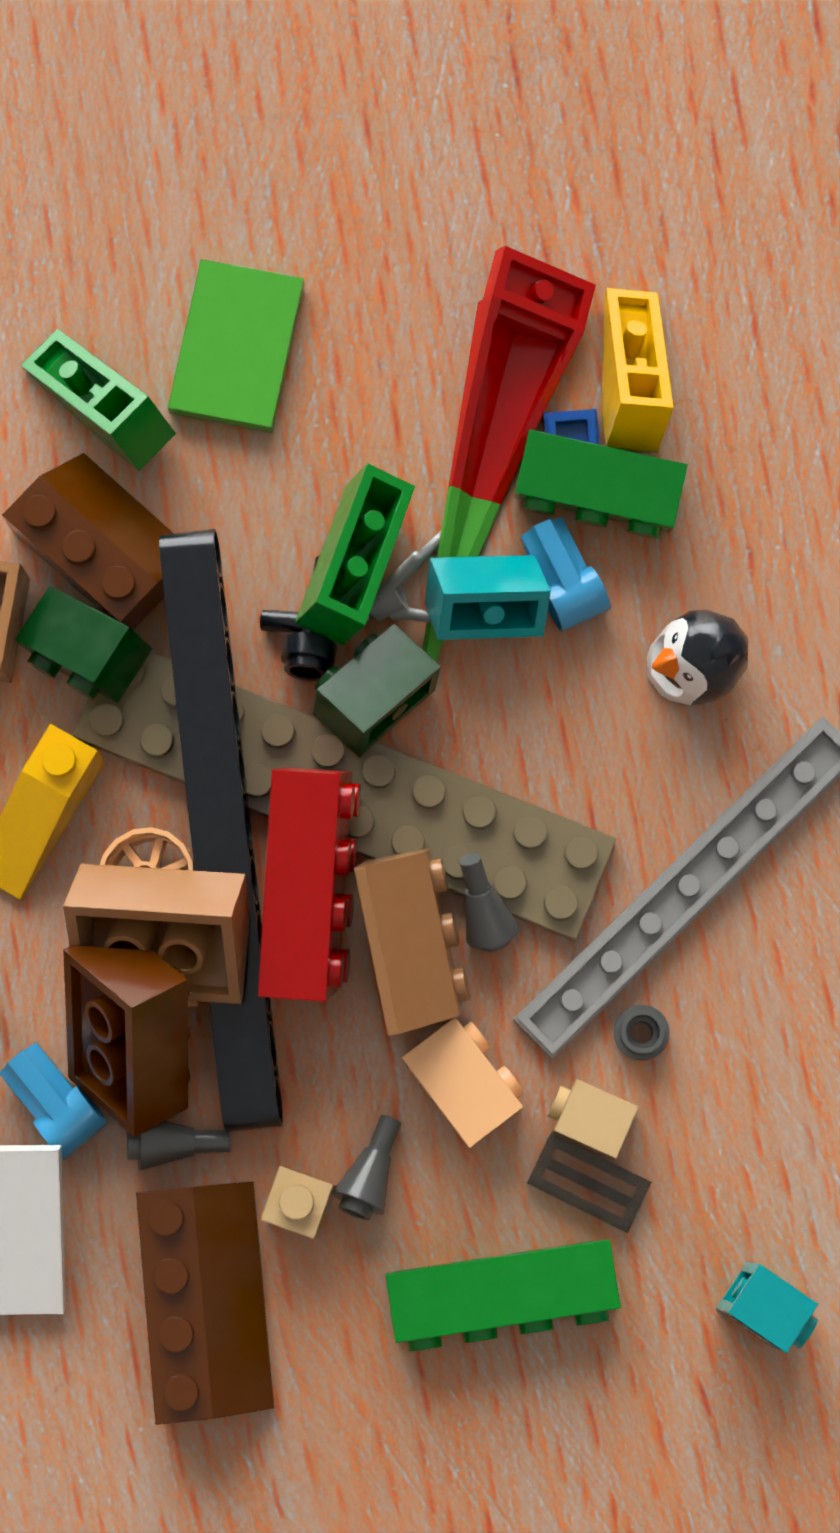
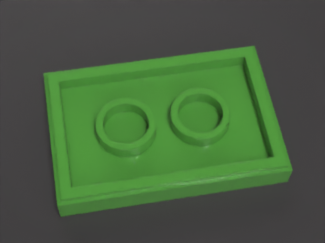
(236, 345)

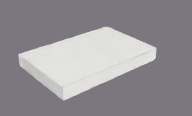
(31, 1230)

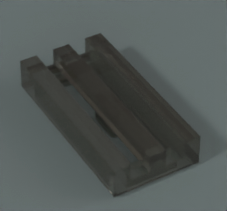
(631, 1204)

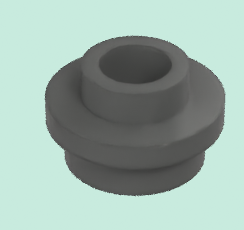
(650, 1017)

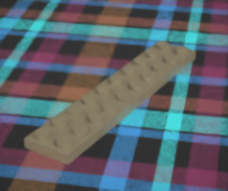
(531, 856)

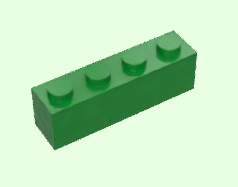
(501, 1292)

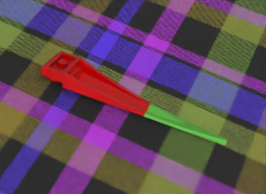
(516, 359)

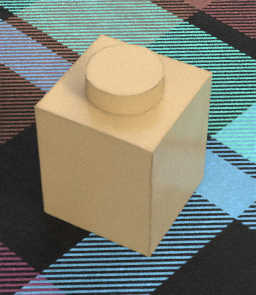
(592, 1118)
(297, 1202)

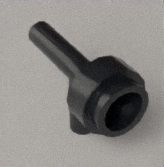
(303, 651)

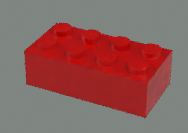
(306, 883)

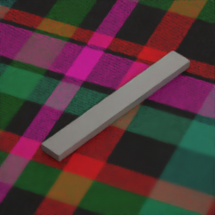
(683, 890)

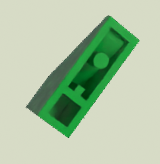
(100, 399)

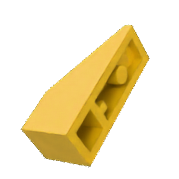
(634, 371)
(43, 805)

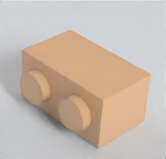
(463, 1081)

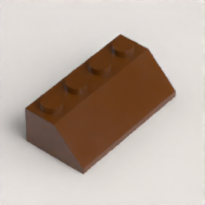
(204, 1302)

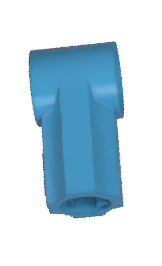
(575, 589)
(60, 1111)

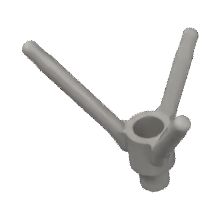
(391, 597)

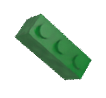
(600, 483)
(355, 554)

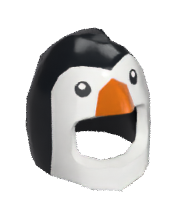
(701, 653)

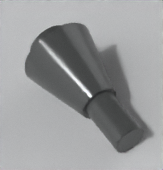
(488, 919)
(174, 1142)
(365, 1183)

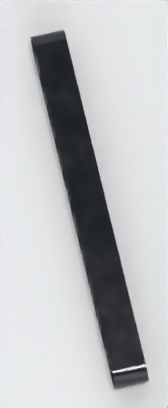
(219, 809)

